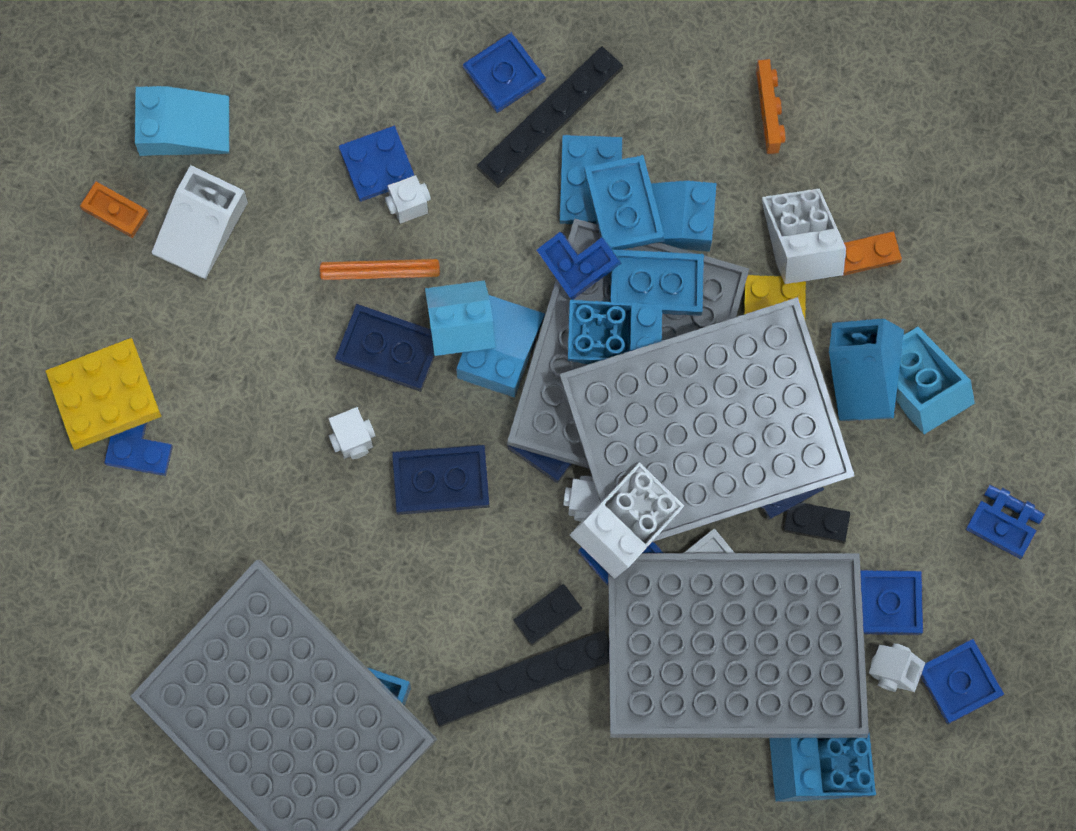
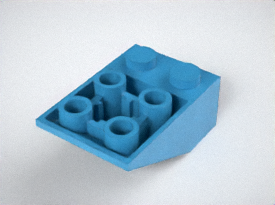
(610, 329)
(865, 368)
(821, 768)

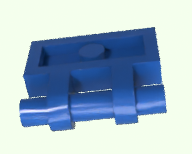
(1001, 529)

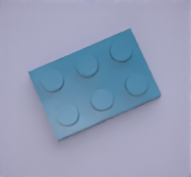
(577, 154)
(624, 203)
(659, 279)

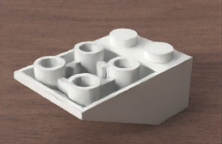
(199, 222)
(804, 236)
(627, 520)

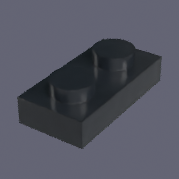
(817, 522)
(547, 614)

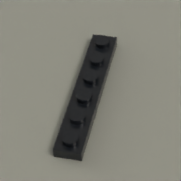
(549, 117)
(520, 679)

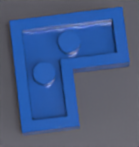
(576, 271)
(134, 453)

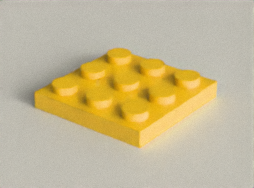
(103, 393)

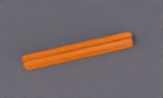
(379, 269)

